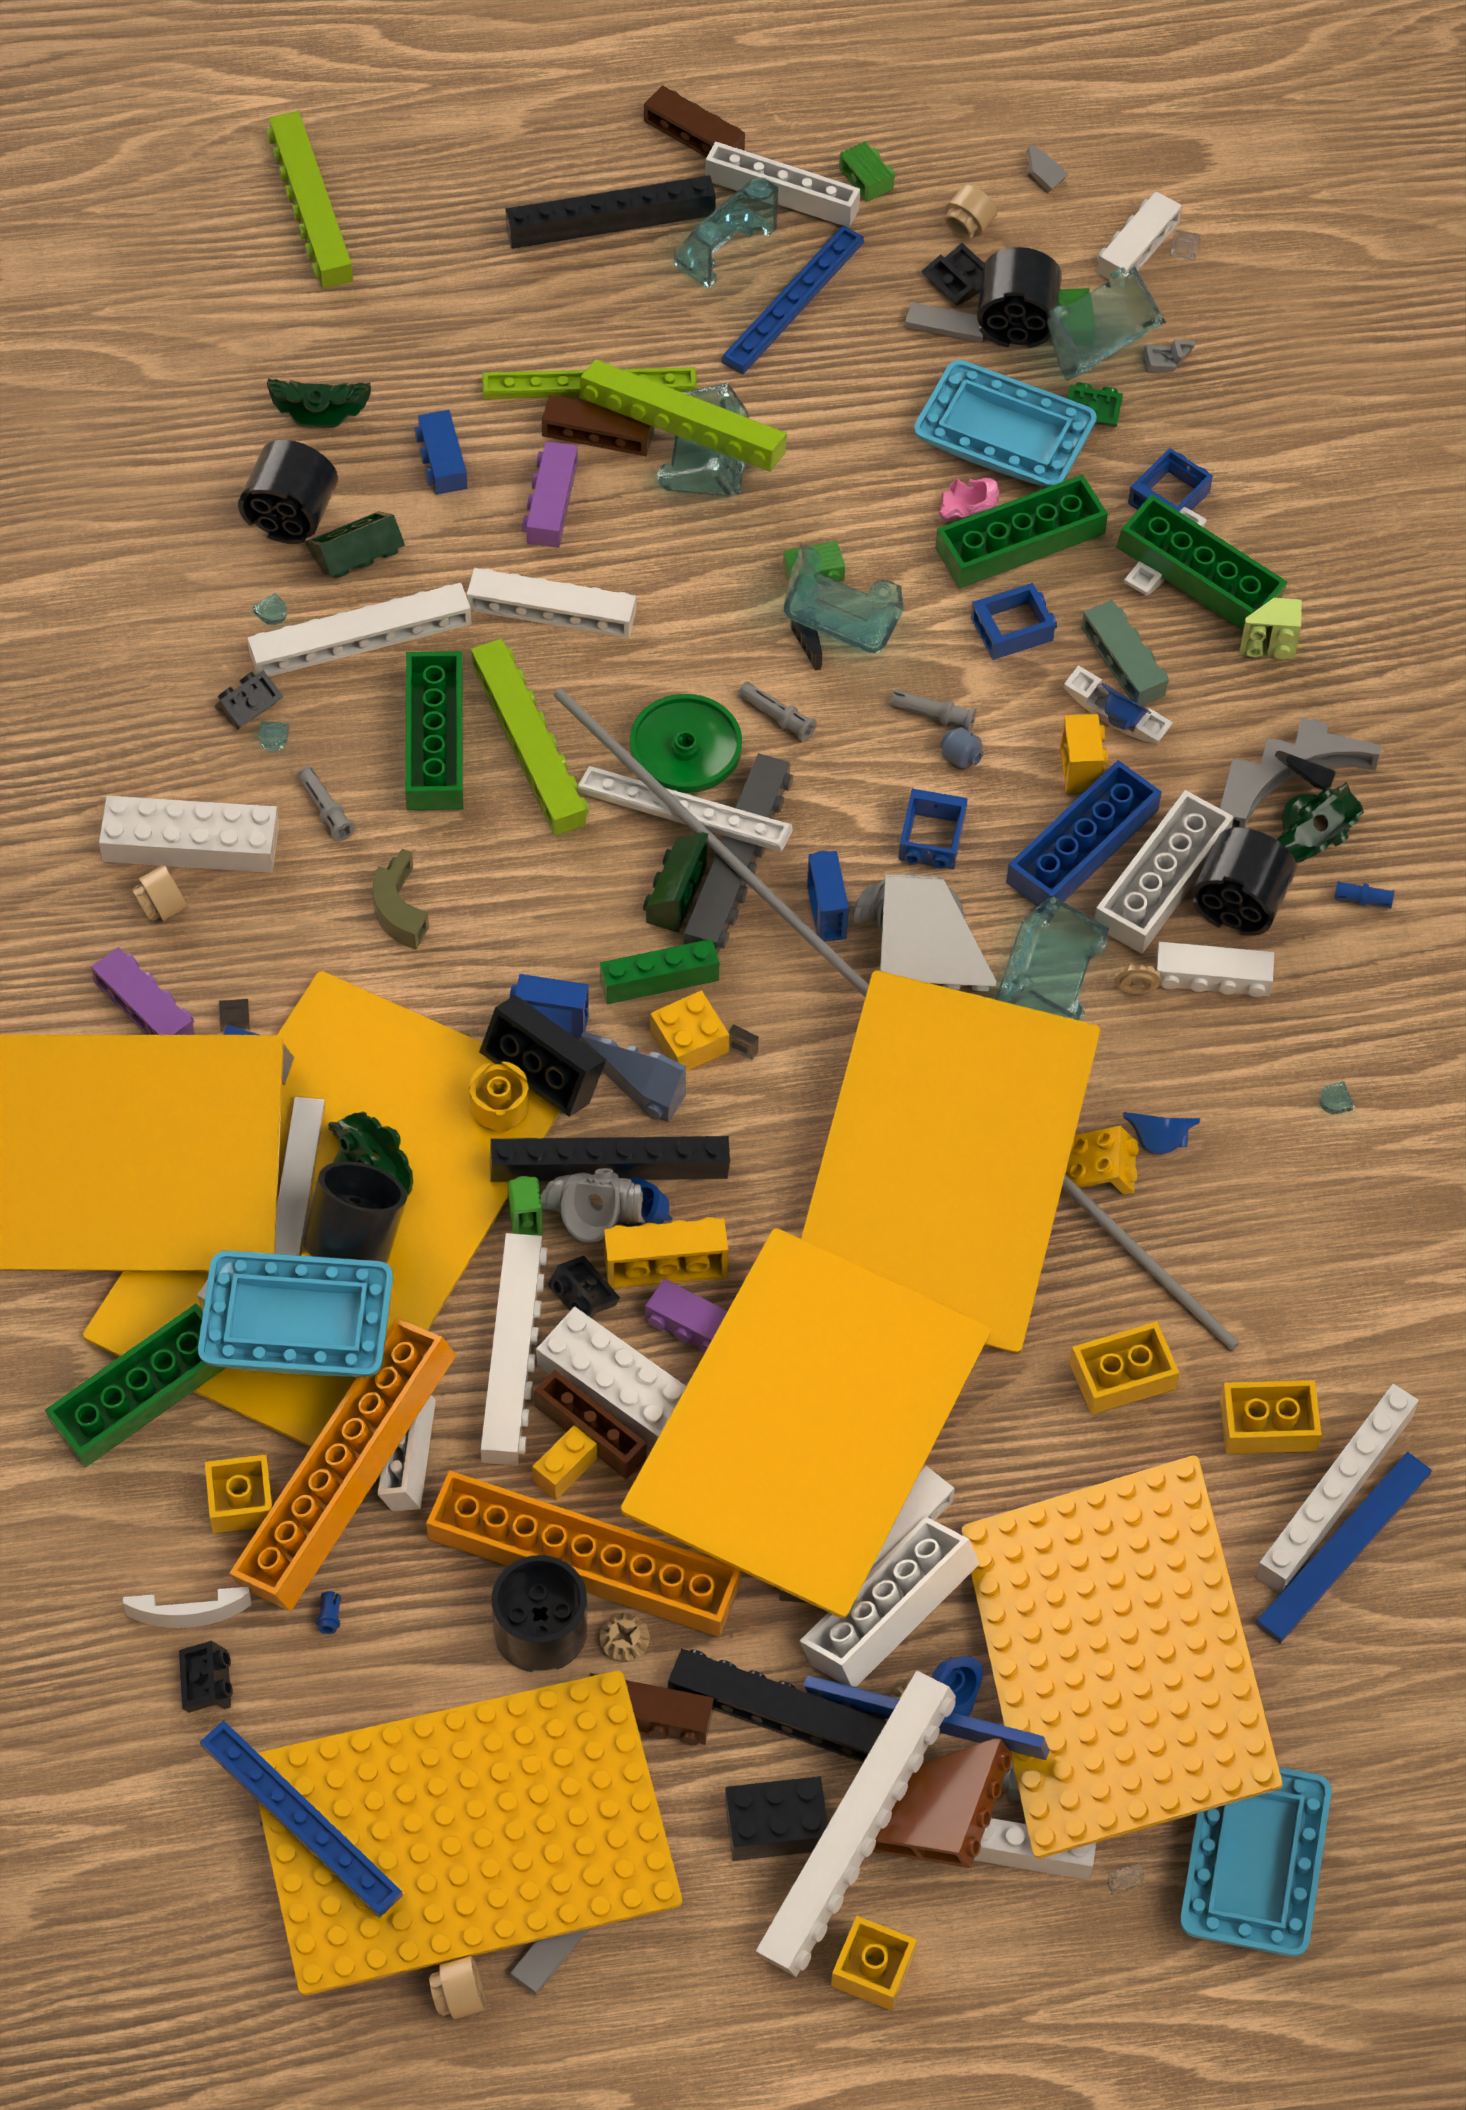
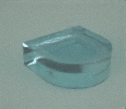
(271, 610)
(273, 735)
(1336, 1099)

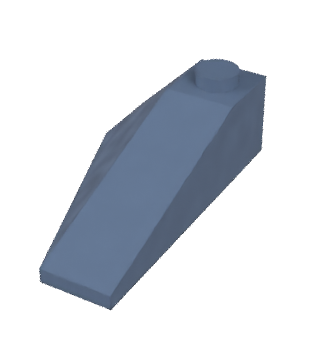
(650, 1081)

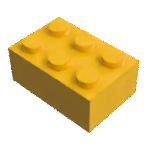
(1124, 1368)
(1270, 1417)

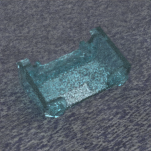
(746, 211)
(1102, 322)
(701, 468)
(838, 609)
(1052, 959)

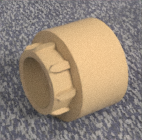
(969, 212)
(159, 895)
(458, 1988)

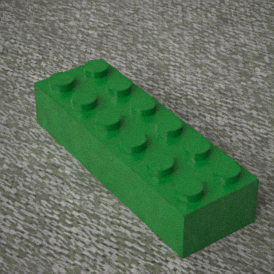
(1021, 531)
(1198, 561)
(434, 731)
(133, 1389)

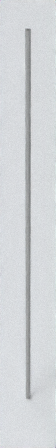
(845, 970)

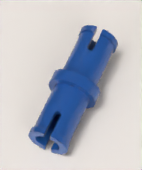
(1364, 894)

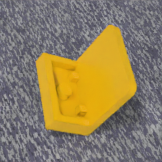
(1104, 1158)

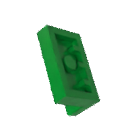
(1104, 402)

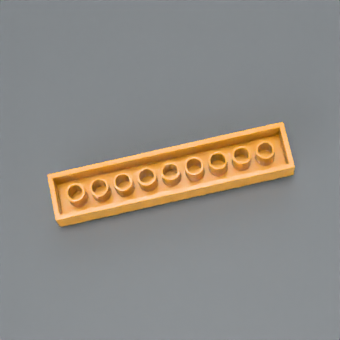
(342, 1466)
(608, 1558)

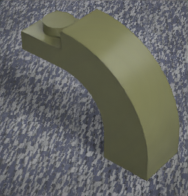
(394, 915)

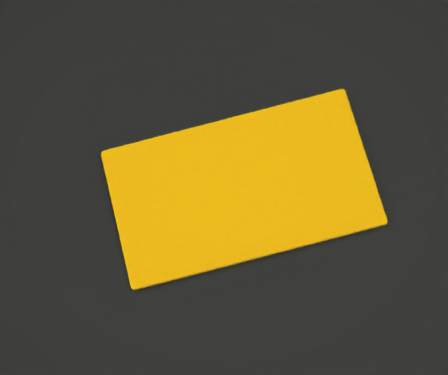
(409, 1077)

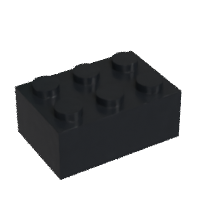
(775, 1817)

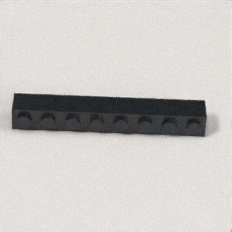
(610, 212)
(627, 1156)
(778, 1705)

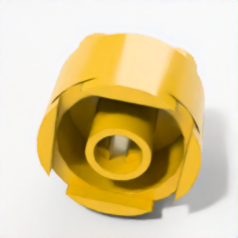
(499, 1096)

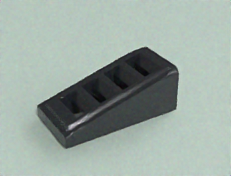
(809, 642)
(1315, 774)

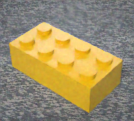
(670, 1251)

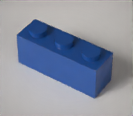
(441, 452)

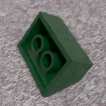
(356, 544)
(677, 882)

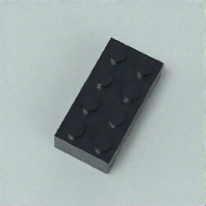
(551, 1058)

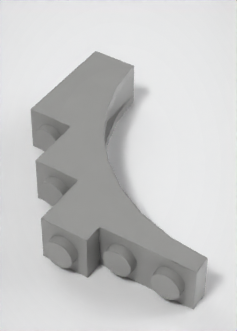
(1253, 782)

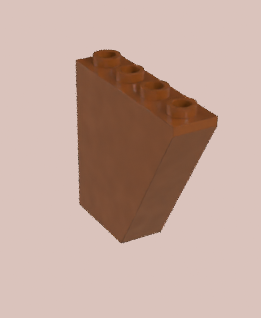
(947, 1806)

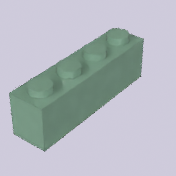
(1124, 653)

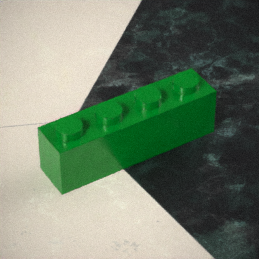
(659, 971)

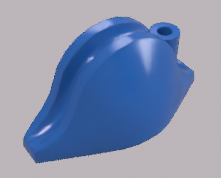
(1160, 1134)

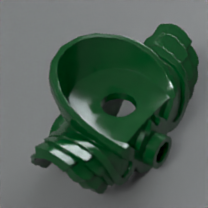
(318, 403)
(1338, 809)
(362, 1136)

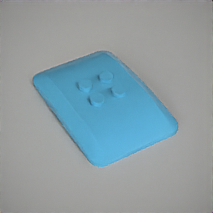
(1005, 424)
(295, 1314)
(1259, 1867)

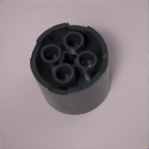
(1016, 296)
(288, 491)
(1244, 881)
(354, 1212)
(539, 1590)

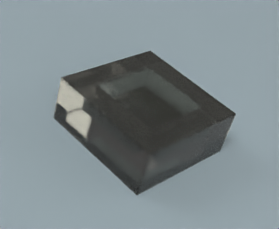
(234, 1014)
(743, 1042)

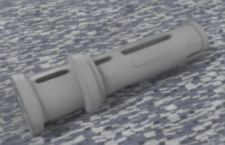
(945, 712)
(786, 716)
(330, 811)

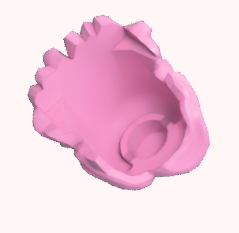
(968, 501)

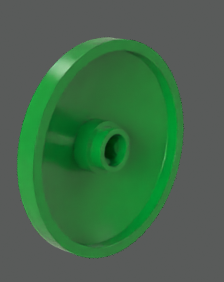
(687, 742)

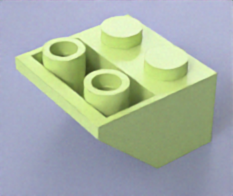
(1273, 630)

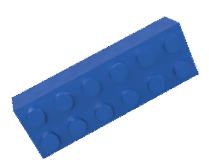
(1084, 835)

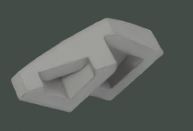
(1044, 169)
(1166, 358)

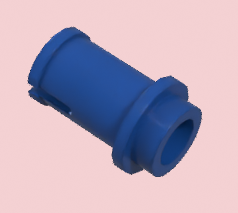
(329, 1609)

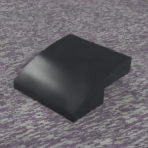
(956, 274)

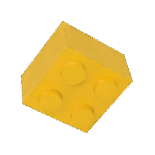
(1082, 751)
(690, 1031)
(238, 1493)
(873, 1963)

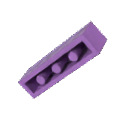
(551, 495)
(140, 996)
(684, 1314)

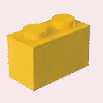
(564, 1462)

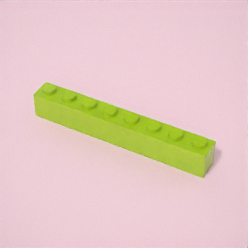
(310, 199)
(683, 415)
(529, 737)

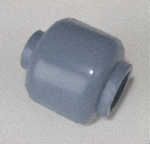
(961, 748)

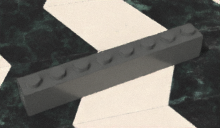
(723, 886)

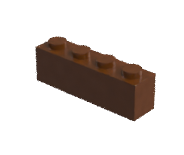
(689, 122)
(594, 426)
(570, 1406)
(670, 1712)

